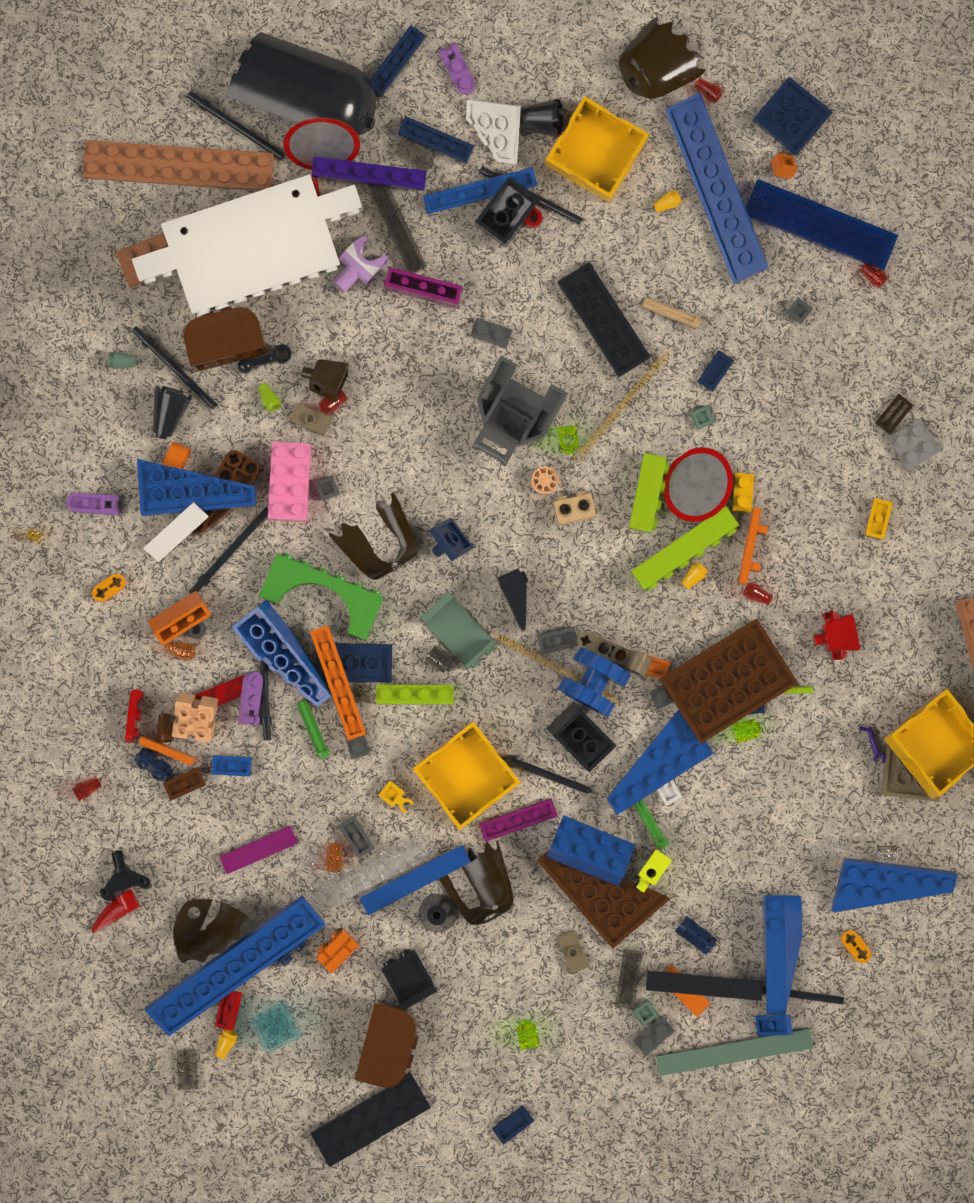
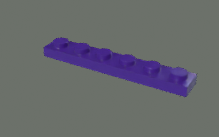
(369, 173)

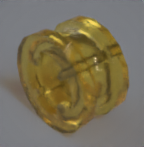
(34, 535)

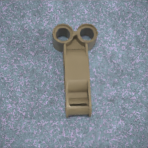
(635, 661)

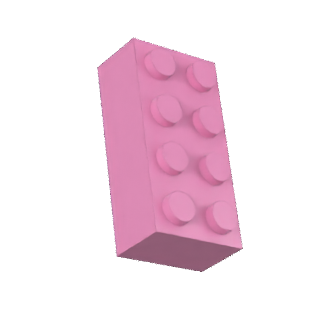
(289, 482)

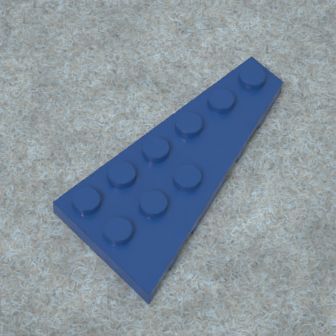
(175, 489)
(664, 759)
(878, 883)

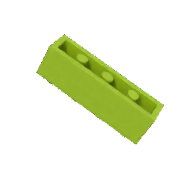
(647, 493)
(415, 694)

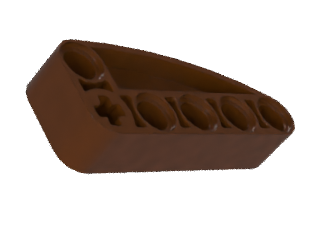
(239, 474)

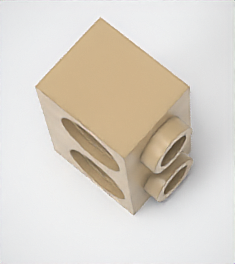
(575, 513)

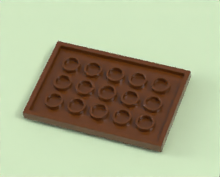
(728, 681)

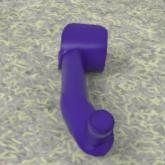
(873, 743)

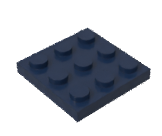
(792, 116)

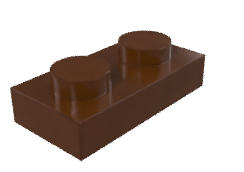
(184, 784)

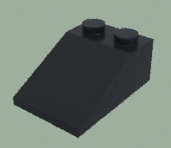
(507, 212)
(515, 591)
(581, 737)

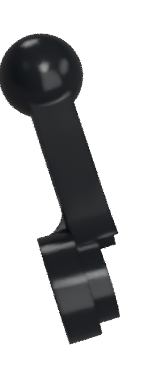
(245, 365)

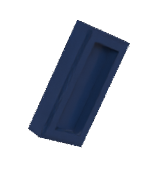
(715, 371)
(513, 1124)

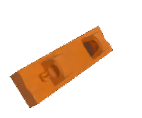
(753, 530)

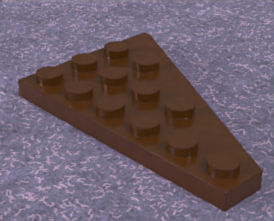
(609, 908)

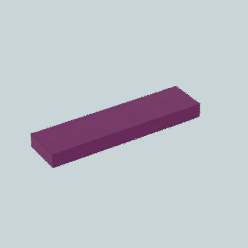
(518, 820)
(258, 850)

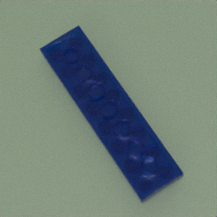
(820, 224)

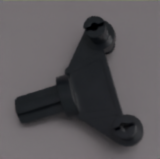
(123, 878)

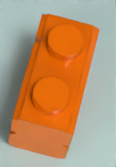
(337, 950)

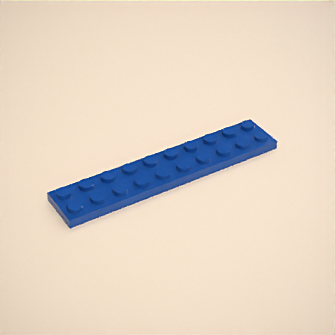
(717, 188)
(235, 966)

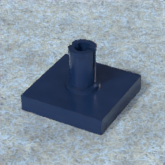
(450, 540)

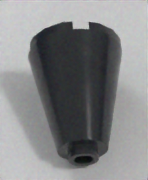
(543, 118)
(168, 410)
(441, 904)

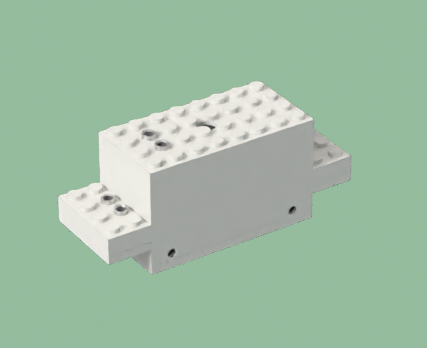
(250, 244)

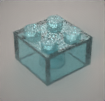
(276, 1026)

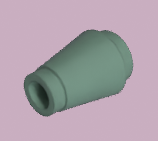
(120, 360)

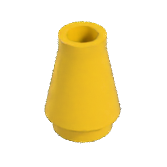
(667, 201)
(694, 575)
(226, 1041)

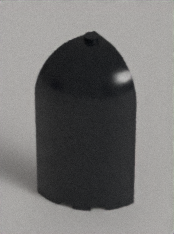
(302, 84)

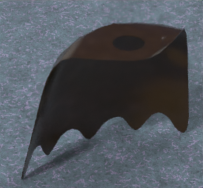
(663, 59)
(359, 550)
(489, 880)
(198, 944)

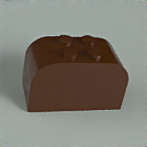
(223, 338)
(387, 1045)

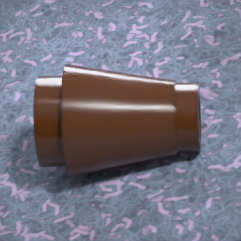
(164, 729)

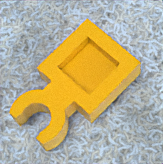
(393, 795)

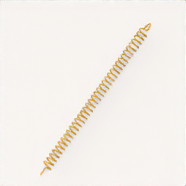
(621, 406)
(537, 655)

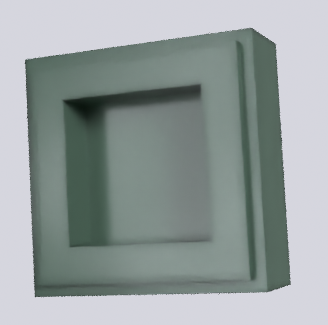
(702, 417)
(645, 1012)

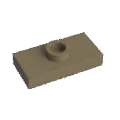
(310, 419)
(573, 952)

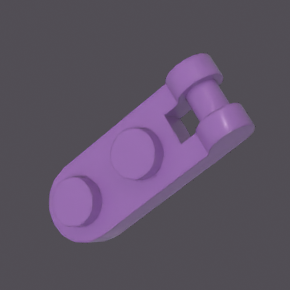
(458, 69)
(93, 503)
(250, 699)

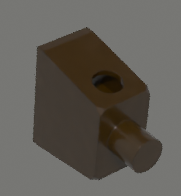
(327, 378)

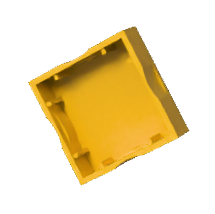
(596, 149)
(935, 743)
(466, 775)

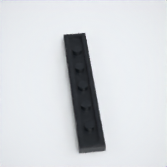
(704, 985)

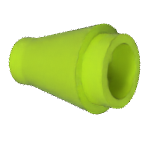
(270, 400)

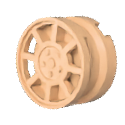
(544, 480)

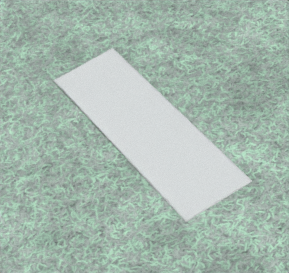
(175, 532)

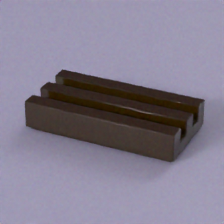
(884, 426)

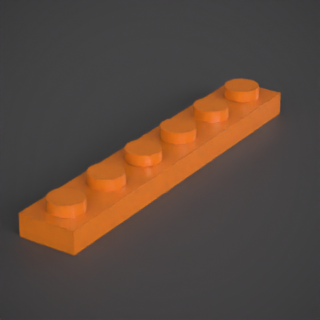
(338, 682)

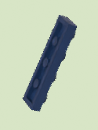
(397, 60)
(435, 140)

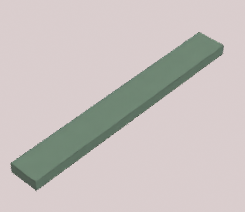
(733, 1052)

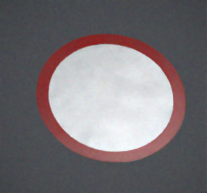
(320, 139)
(698, 484)

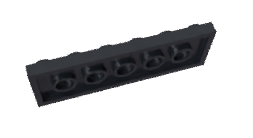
(604, 320)
(370, 1120)

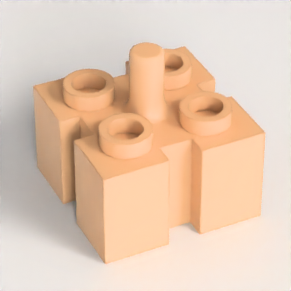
(194, 717)

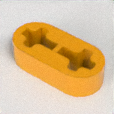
(106, 584)
(852, 949)

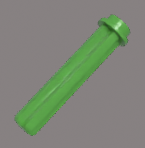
(313, 730)
(651, 825)

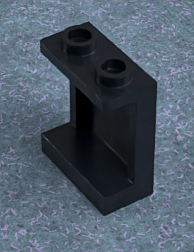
(408, 978)

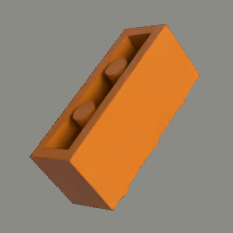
(179, 618)

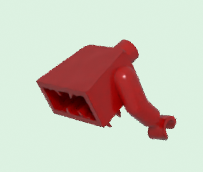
(838, 635)

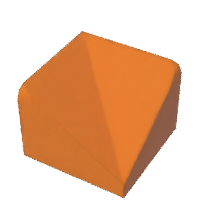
(784, 166)

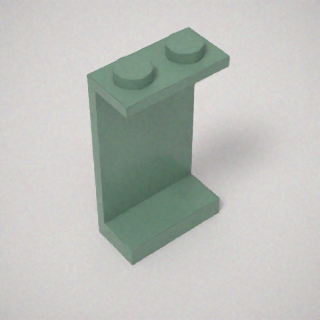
(458, 631)

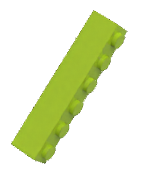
(684, 548)

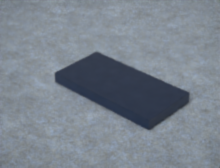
(363, 662)

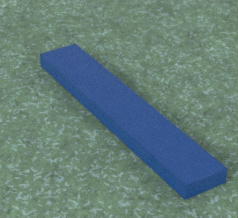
(475, 191)
(415, 880)

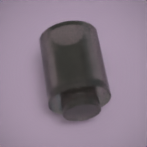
(440, 659)

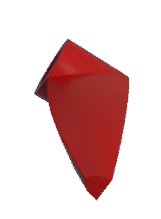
(115, 910)

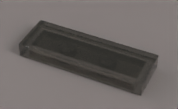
(628, 978)

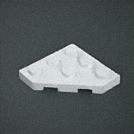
(496, 127)

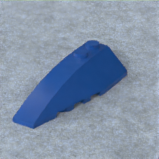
(279, 648)
(781, 948)

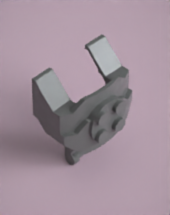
(513, 412)

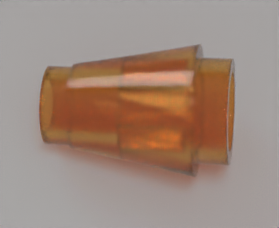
(181, 650)
(334, 858)

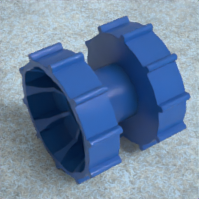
(594, 681)

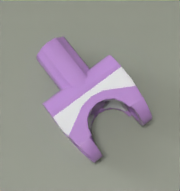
(357, 266)

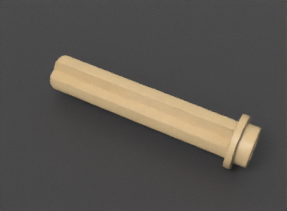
(673, 313)

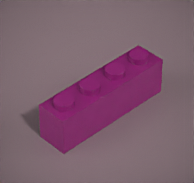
(423, 287)

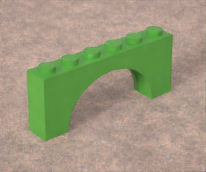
(289, 574)

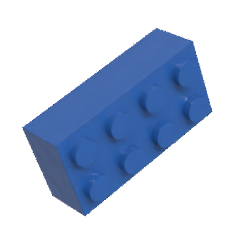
(591, 850)

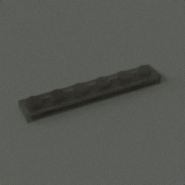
(397, 228)

